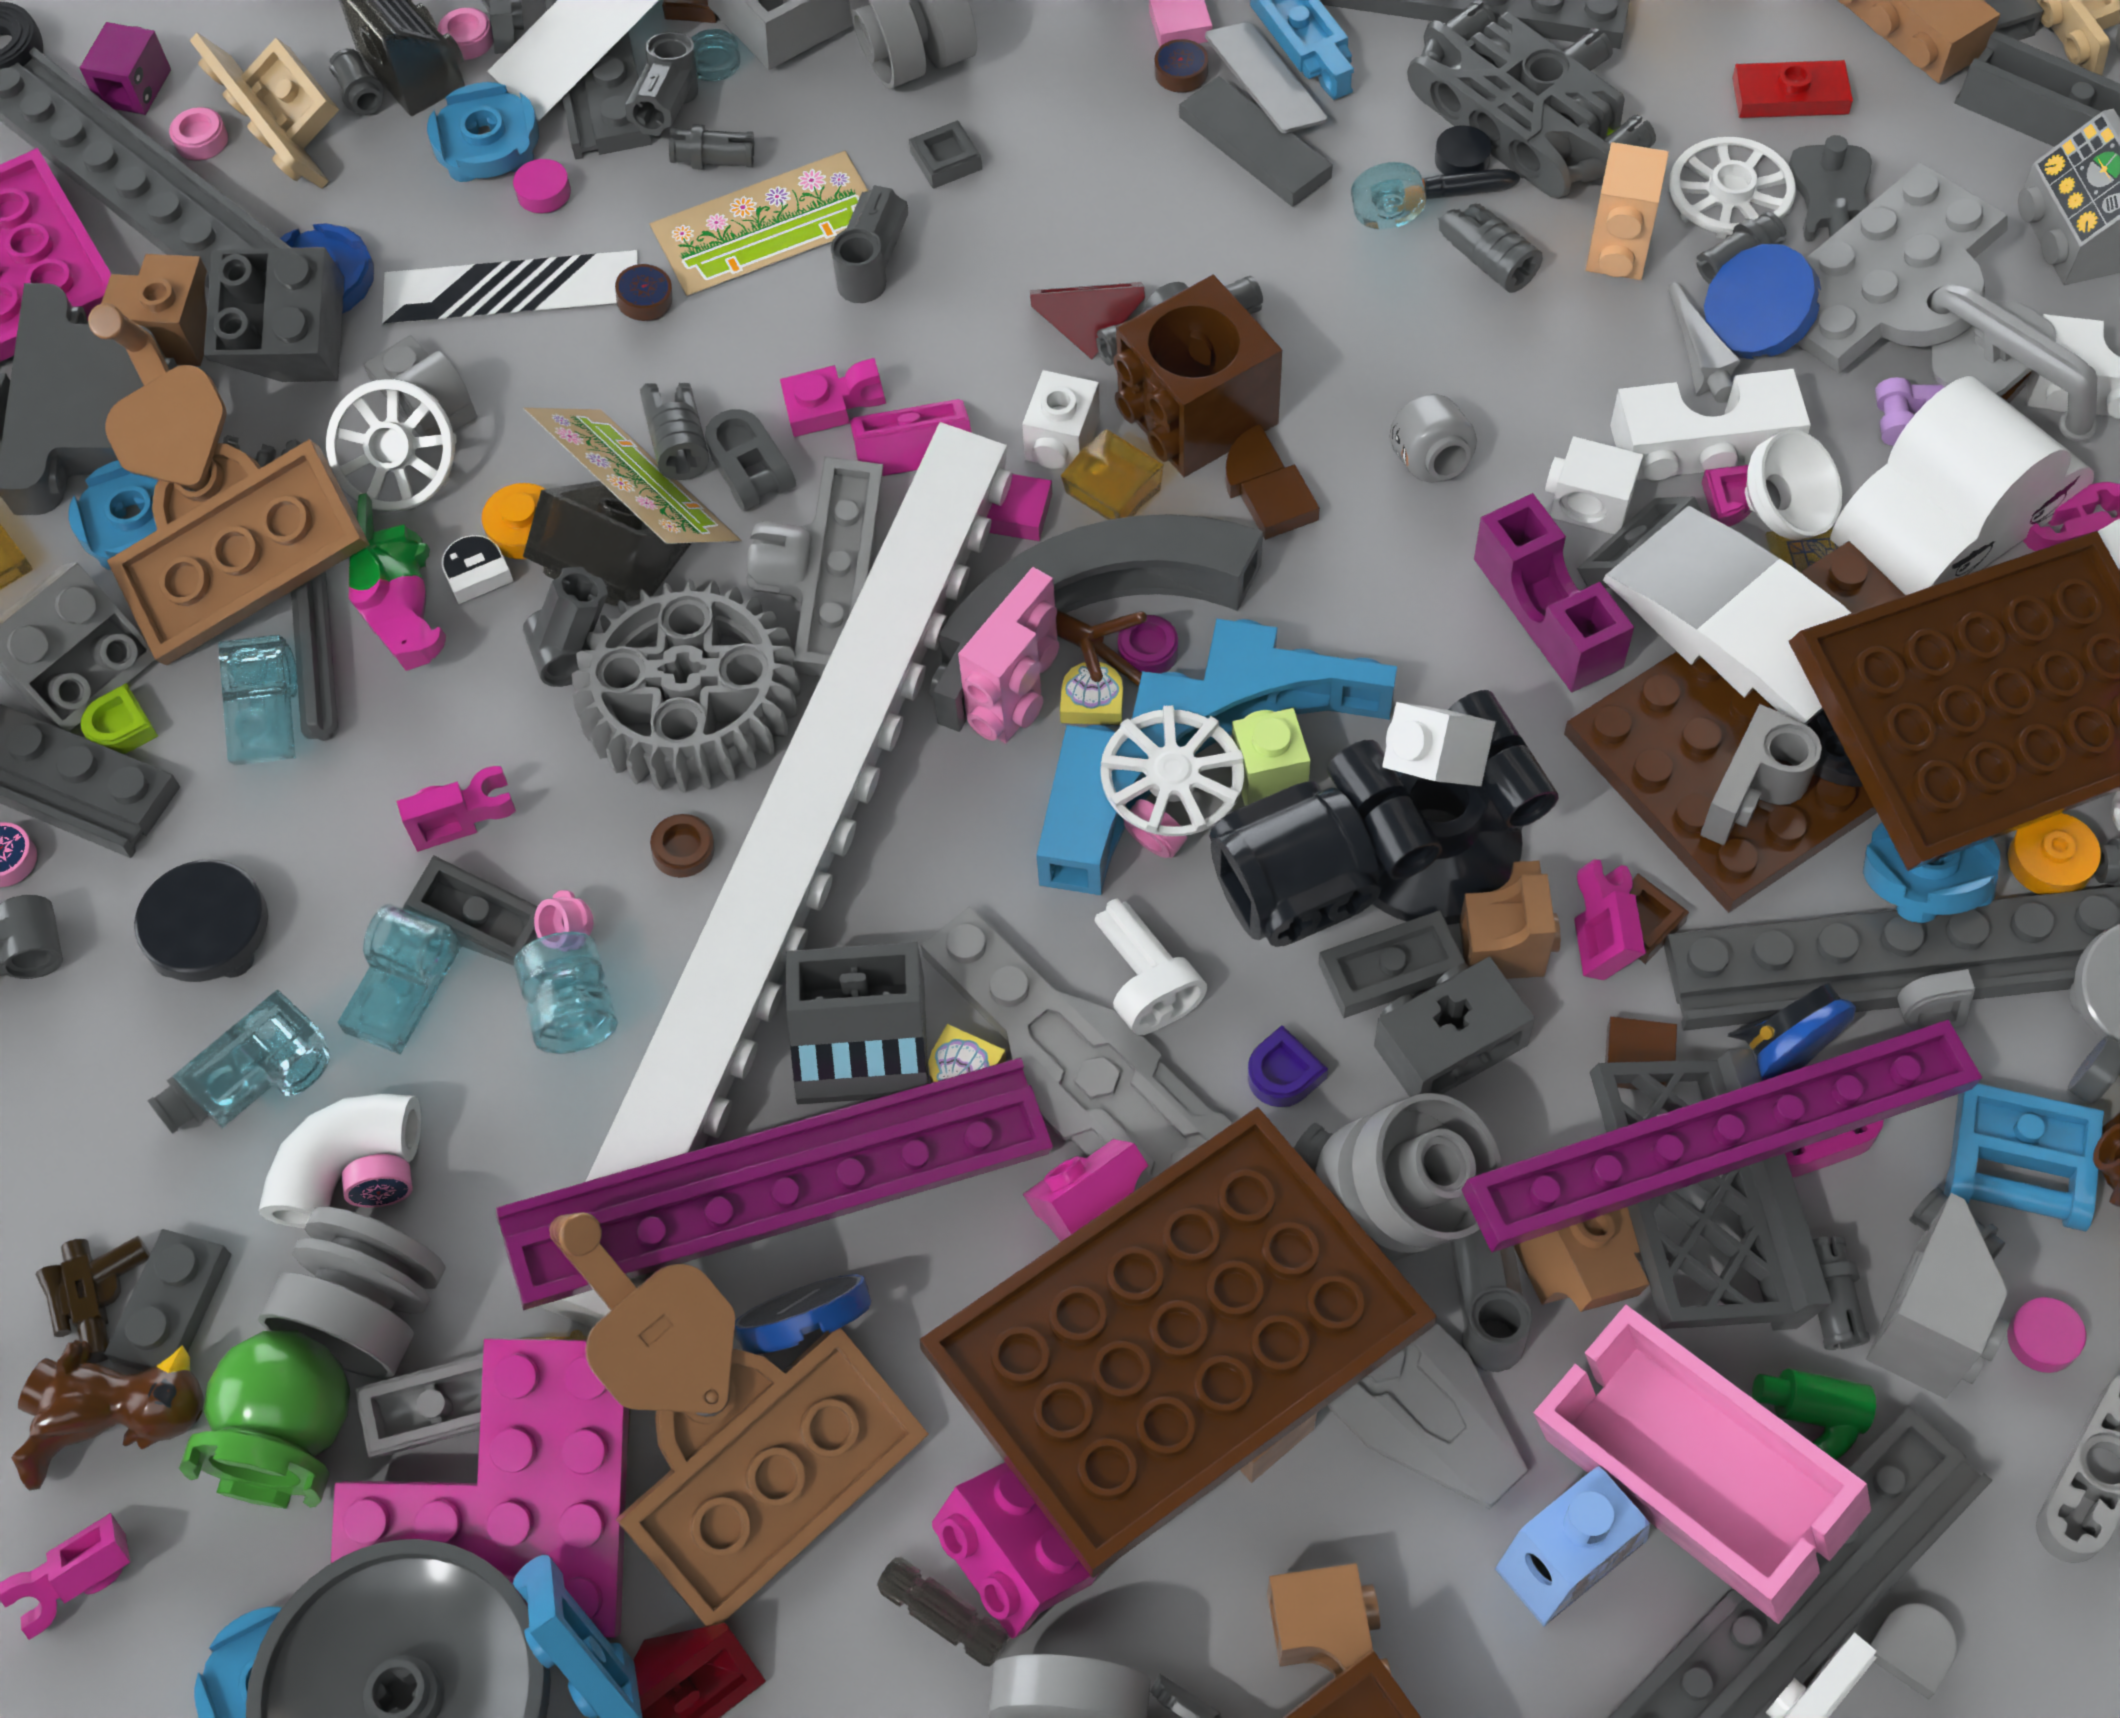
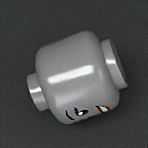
(1433, 438)

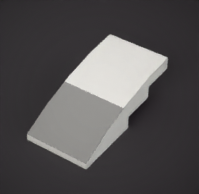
(1729, 604)

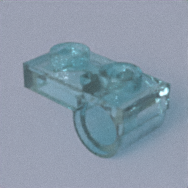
(257, 696)

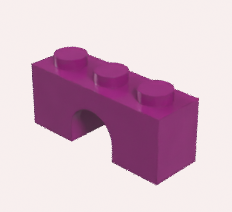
(1575, 630)

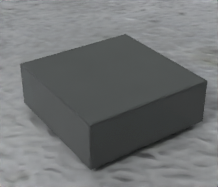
(945, 154)

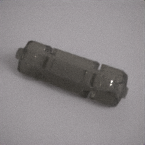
(943, 1611)

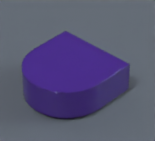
(1284, 1070)

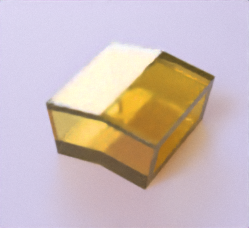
(1112, 477)

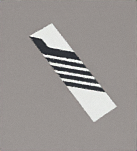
(503, 287)

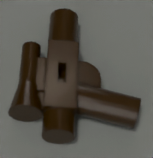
(85, 1286)

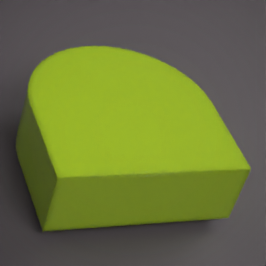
(117, 721)

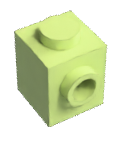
(1271, 752)

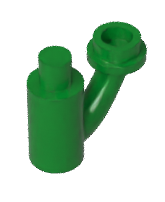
(1820, 1400)

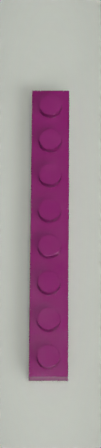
(1718, 1135)

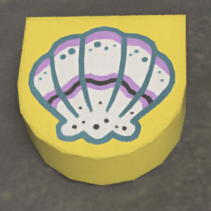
(1091, 701)
(961, 1053)

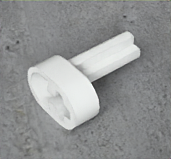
(1163, 985)

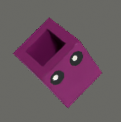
(126, 67)

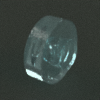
(1388, 195)

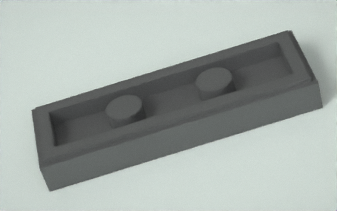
(1254, 142)

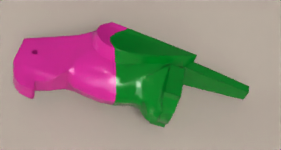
(391, 590)

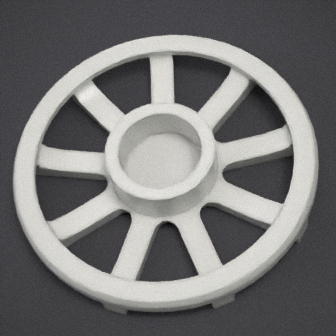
(1729, 184)
(391, 444)
(1172, 770)

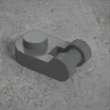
(739, 441)

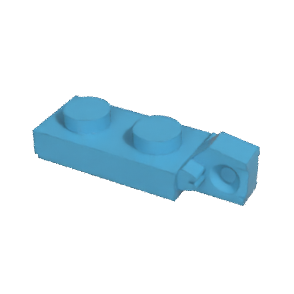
(1310, 41)

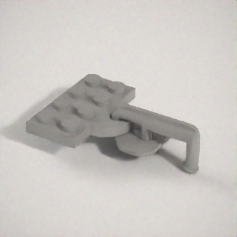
(1912, 278)

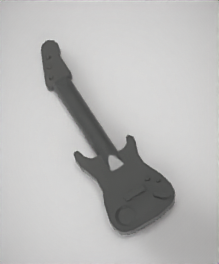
(1831, 182)

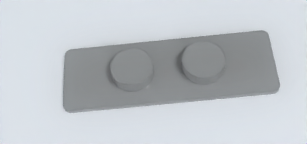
(1266, 77)

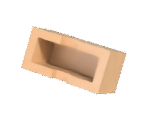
(1626, 210)

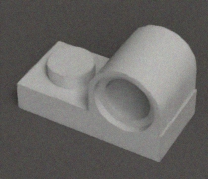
(432, 373)
(1757, 774)

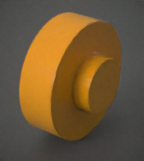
(509, 517)
(2054, 855)

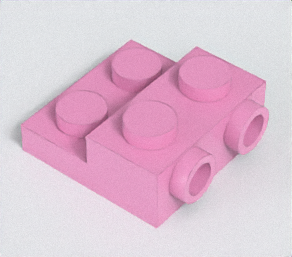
(1006, 658)

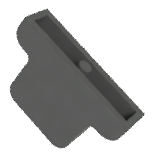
(59, 400)

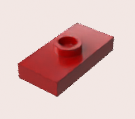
(1792, 89)

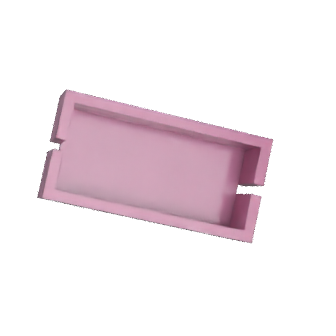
(1705, 1462)

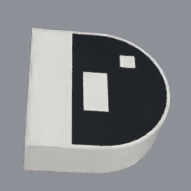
(474, 567)

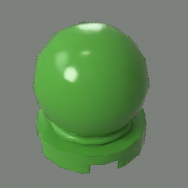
(269, 1416)

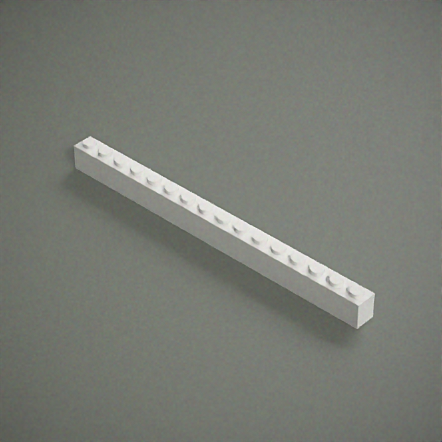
(805, 818)

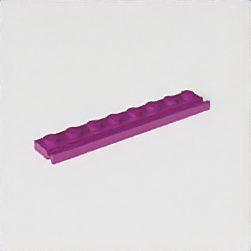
(781, 1179)

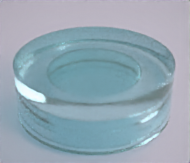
(716, 54)

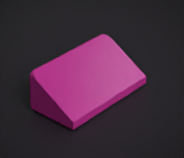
(903, 435)

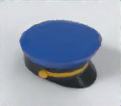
(1797, 1032)

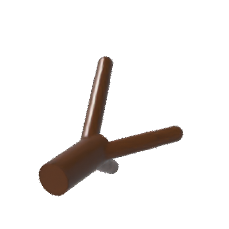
(1091, 640)

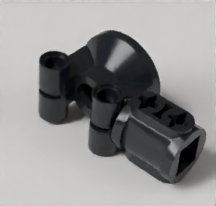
(1332, 853)

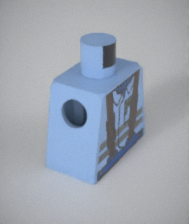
(1577, 1541)

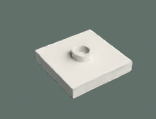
(1828, 1685)

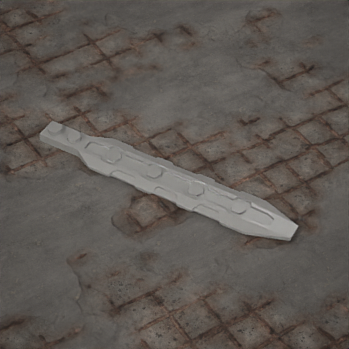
(1110, 1084)

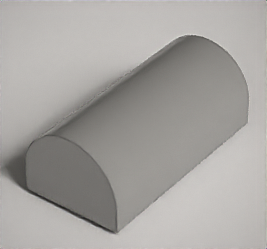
(421, 1407)

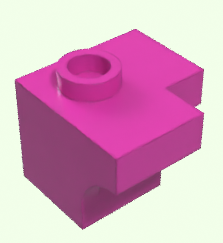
(1086, 1187)

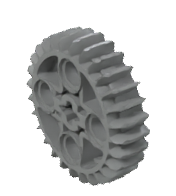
(686, 685)

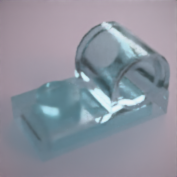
(407, 966)
(263, 1049)

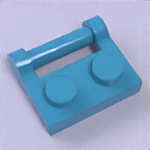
(2028, 1135)
(563, 1634)

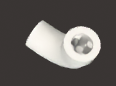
(327, 1142)

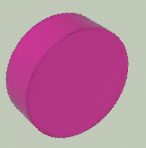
(542, 185)
(2046, 1334)

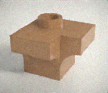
(168, 302)
(1512, 924)
(1586, 1262)

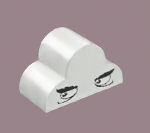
(1958, 489)

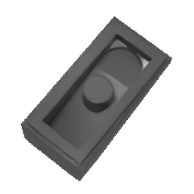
(475, 910)

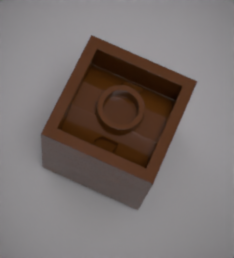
(1197, 375)

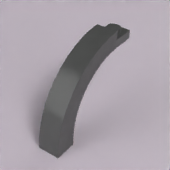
(1102, 562)

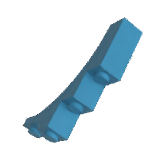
(1240, 678)

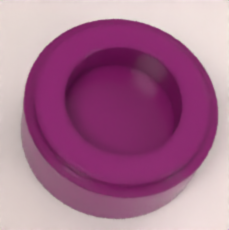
(1150, 645)

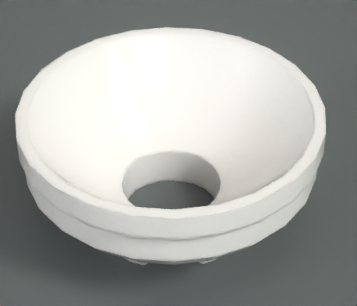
(1806, 485)

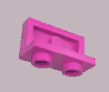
(1008, 1549)

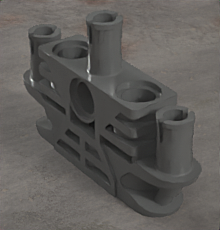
(1527, 96)

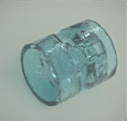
(565, 992)

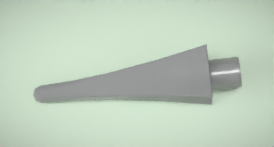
(1708, 356)

